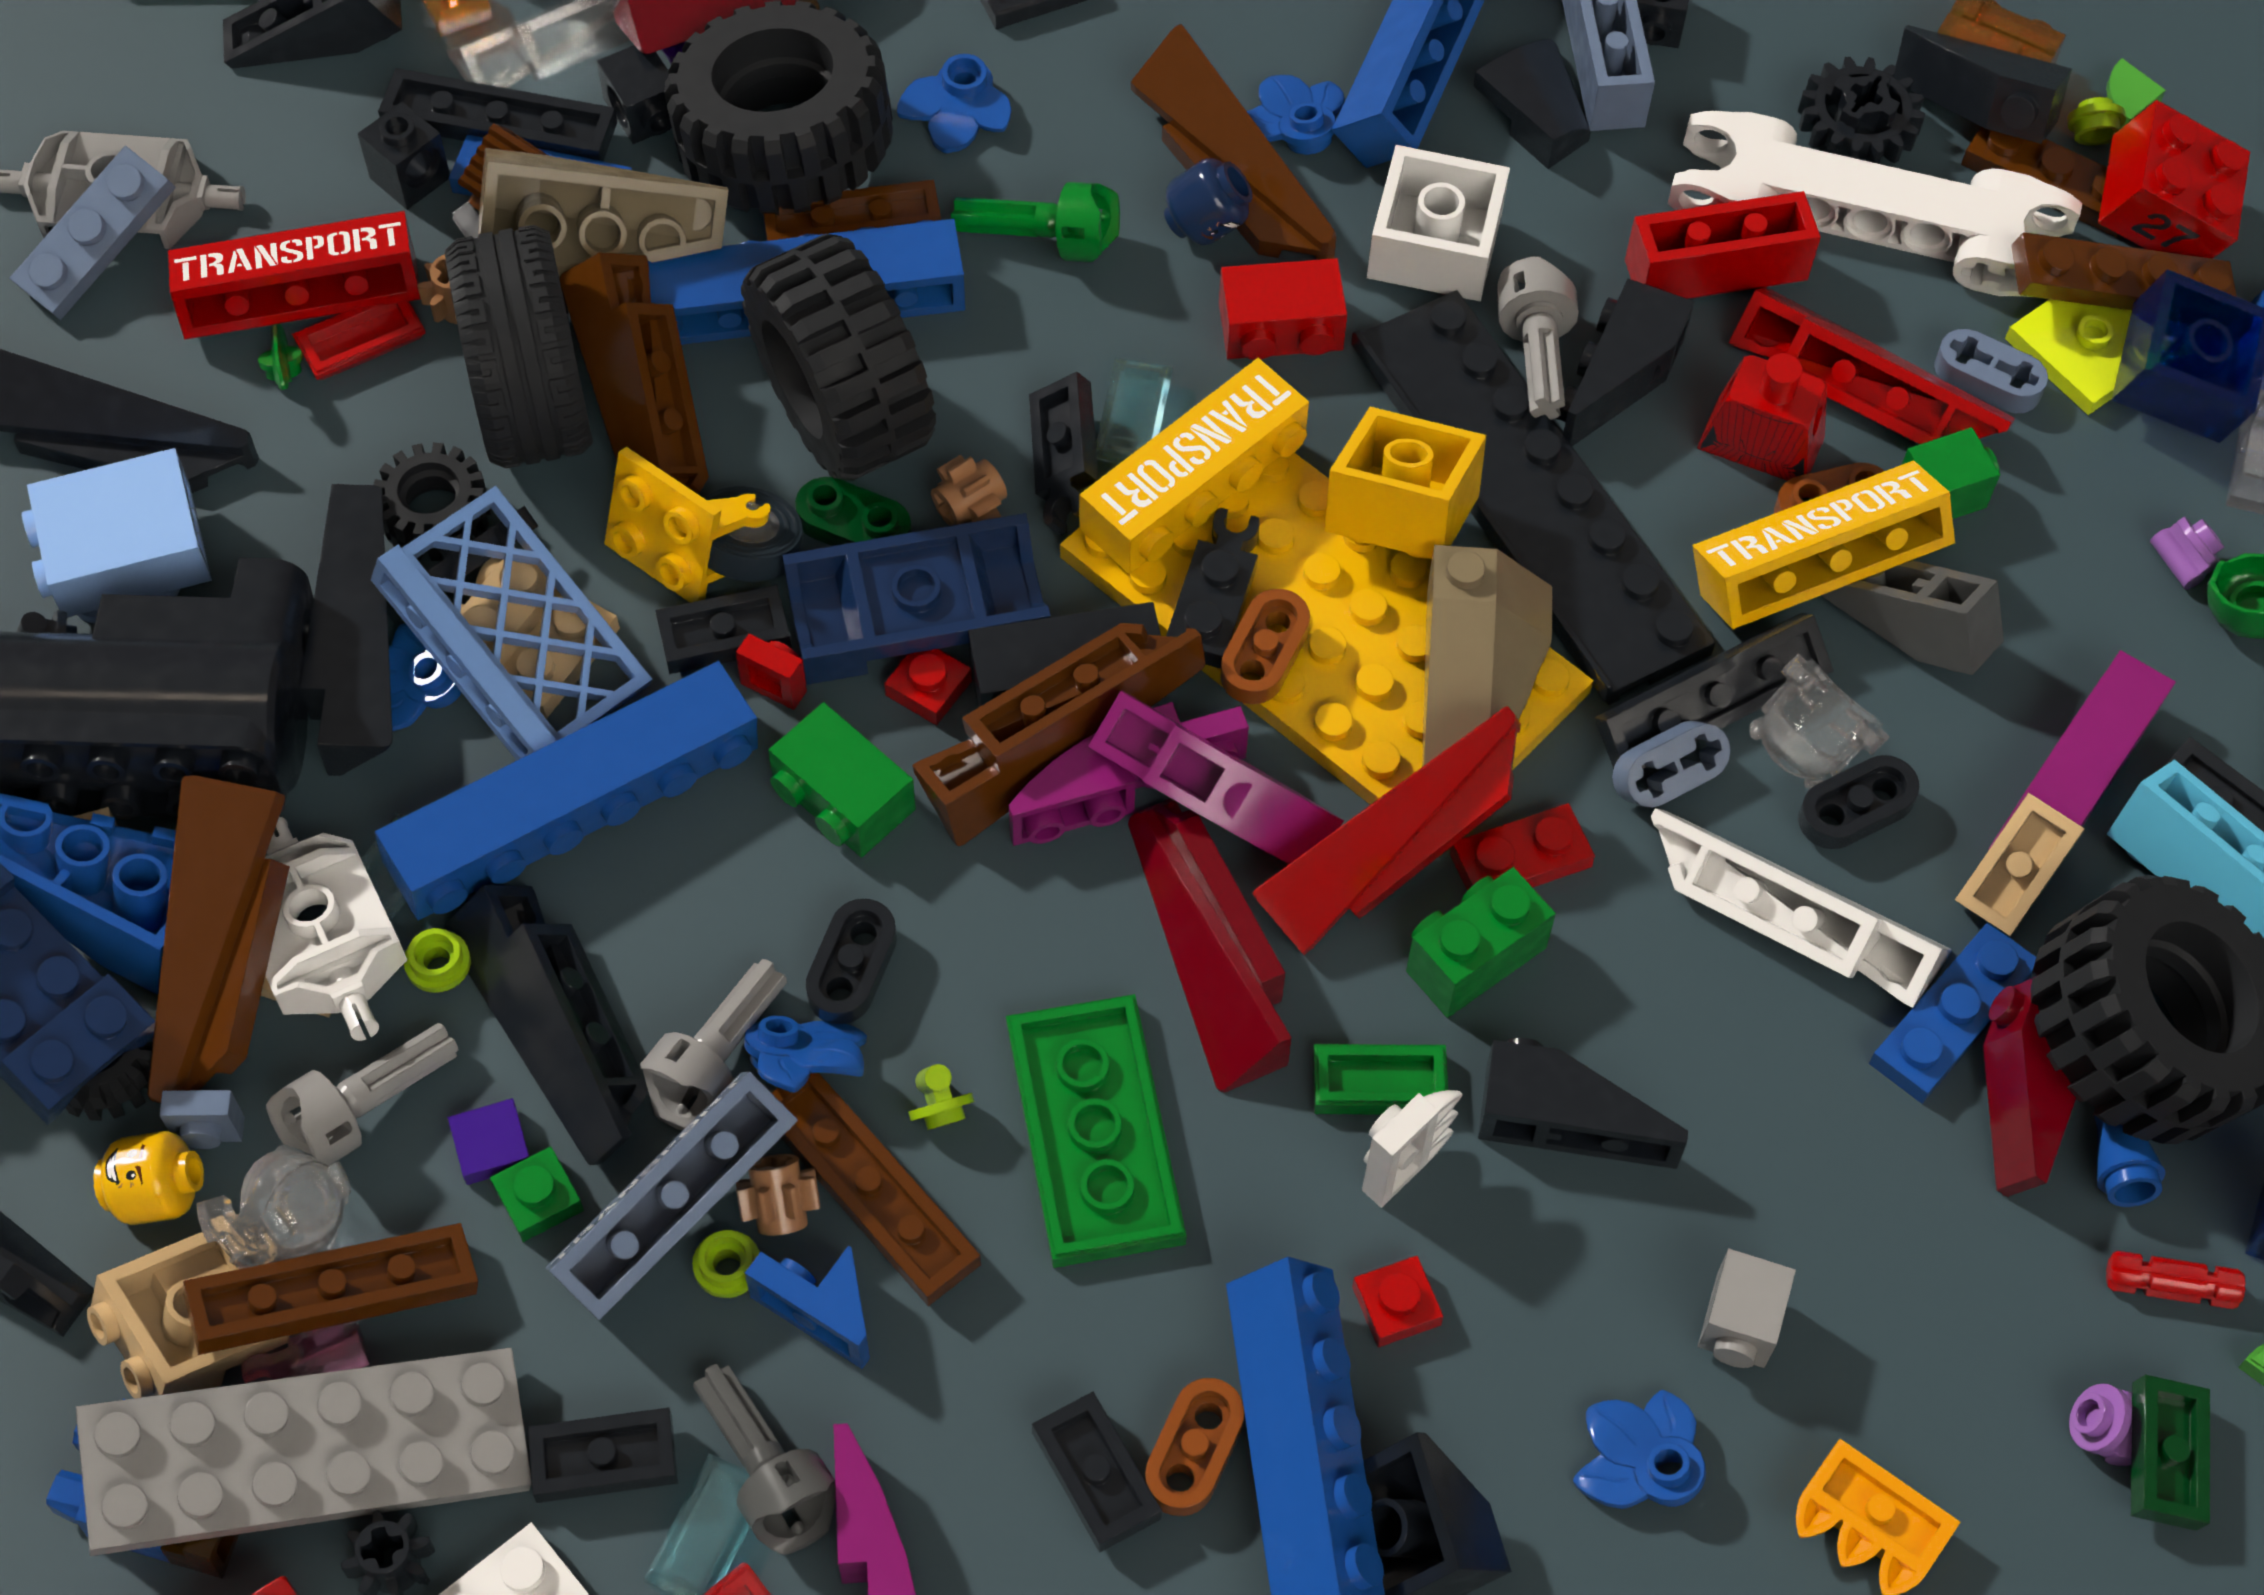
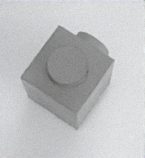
(1746, 1310)

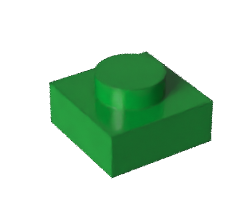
(537, 1194)

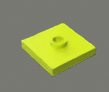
(2076, 346)

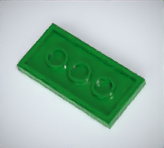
(1095, 1131)

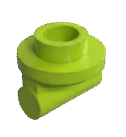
(941, 1106)

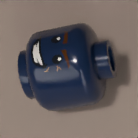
(1207, 201)

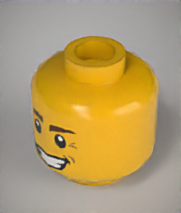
(148, 1178)

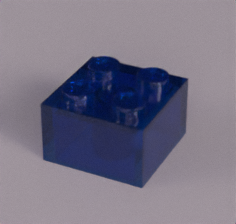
(2192, 357)

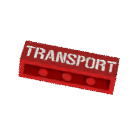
(293, 275)

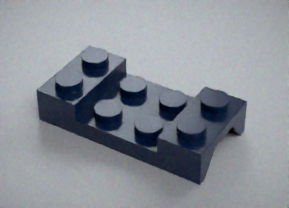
(909, 593)
(56, 1010)

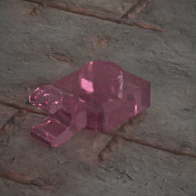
(311, 1353)

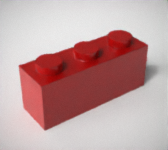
(1725, 246)

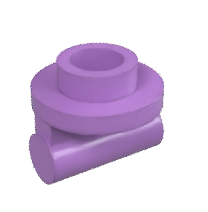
(2188, 550)
(2103, 1423)

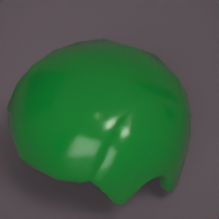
(2237, 595)

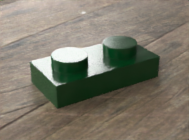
(2170, 1452)

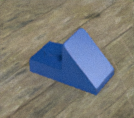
(825, 1312)

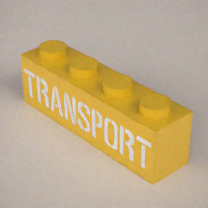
(1194, 466)
(1824, 544)

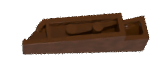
(216, 932)

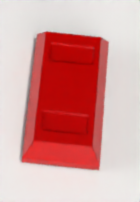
(357, 337)

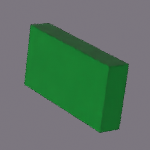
(1374, 1076)

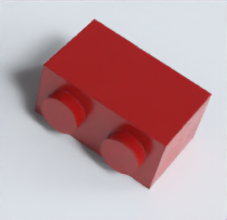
(1282, 309)

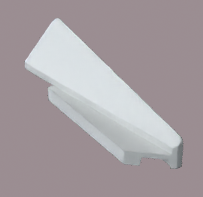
(1798, 911)

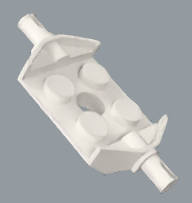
(346, 951)

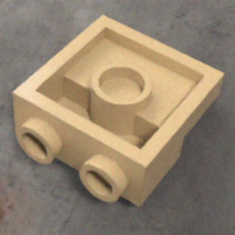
(527, 620)
(147, 1319)

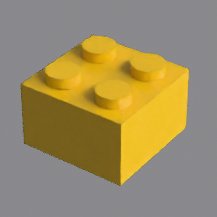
(1404, 483)

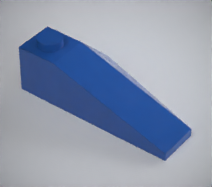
(93, 883)

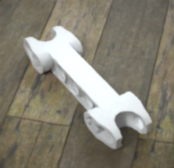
(1876, 201)

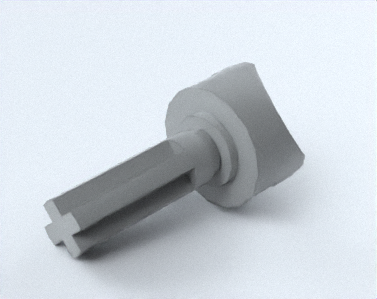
(1538, 319)
(695, 1065)
(329, 1112)

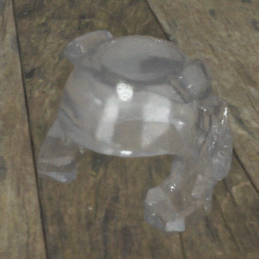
(1814, 725)
(286, 1210)

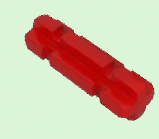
(2175, 1279)

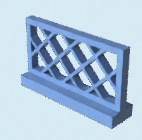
(461, 646)

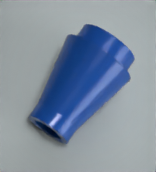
(2126, 1167)

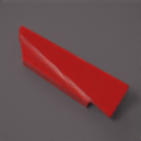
(1863, 373)

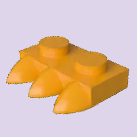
(1874, 1518)

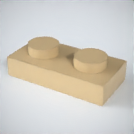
(2019, 864)

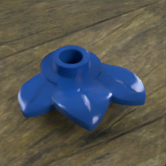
(956, 103)
(1297, 112)
(415, 680)
(791, 1051)
(1634, 1446)

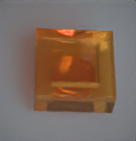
(457, 15)

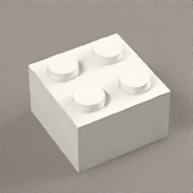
(1437, 222)

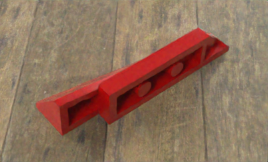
(1395, 835)

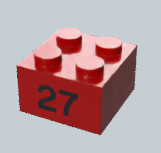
(2174, 184)

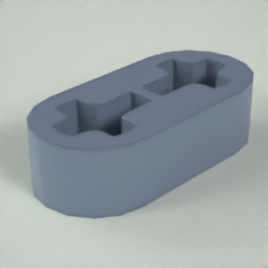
(1991, 370)
(1665, 752)

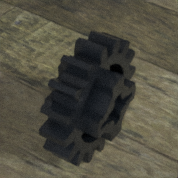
(1861, 111)

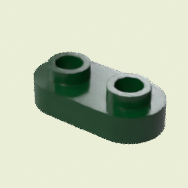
(849, 515)

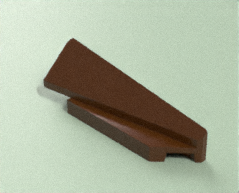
(1213, 124)
(636, 364)
(1047, 716)

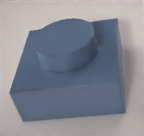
(203, 1117)

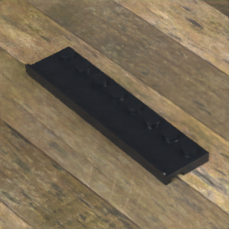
(1540, 498)

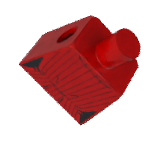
(1769, 417)

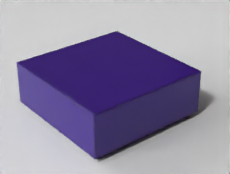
(488, 1140)

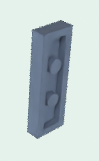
(92, 232)

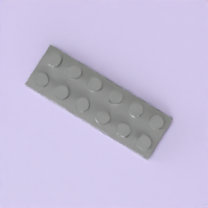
(300, 1450)

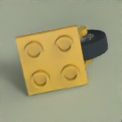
(693, 538)

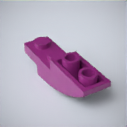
(1211, 780)
(1093, 790)

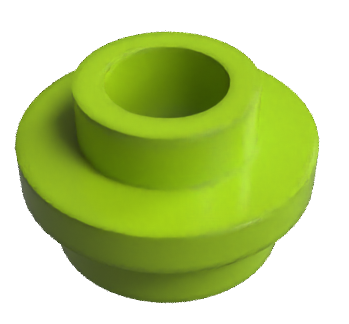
(2096, 121)
(431, 945)
(716, 1248)

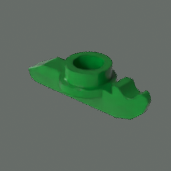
(281, 361)

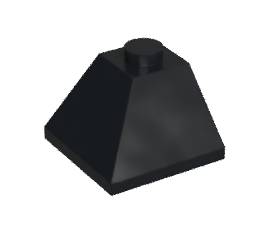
(1431, 1522)

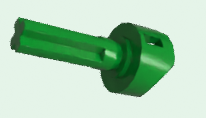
(1075, 221)

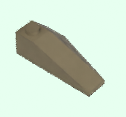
(599, 207)
(1482, 641)

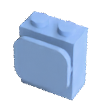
(115, 533)

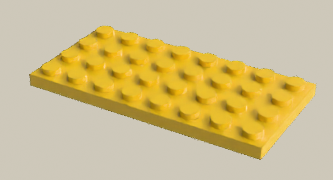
(1362, 670)

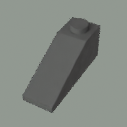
(1929, 613)

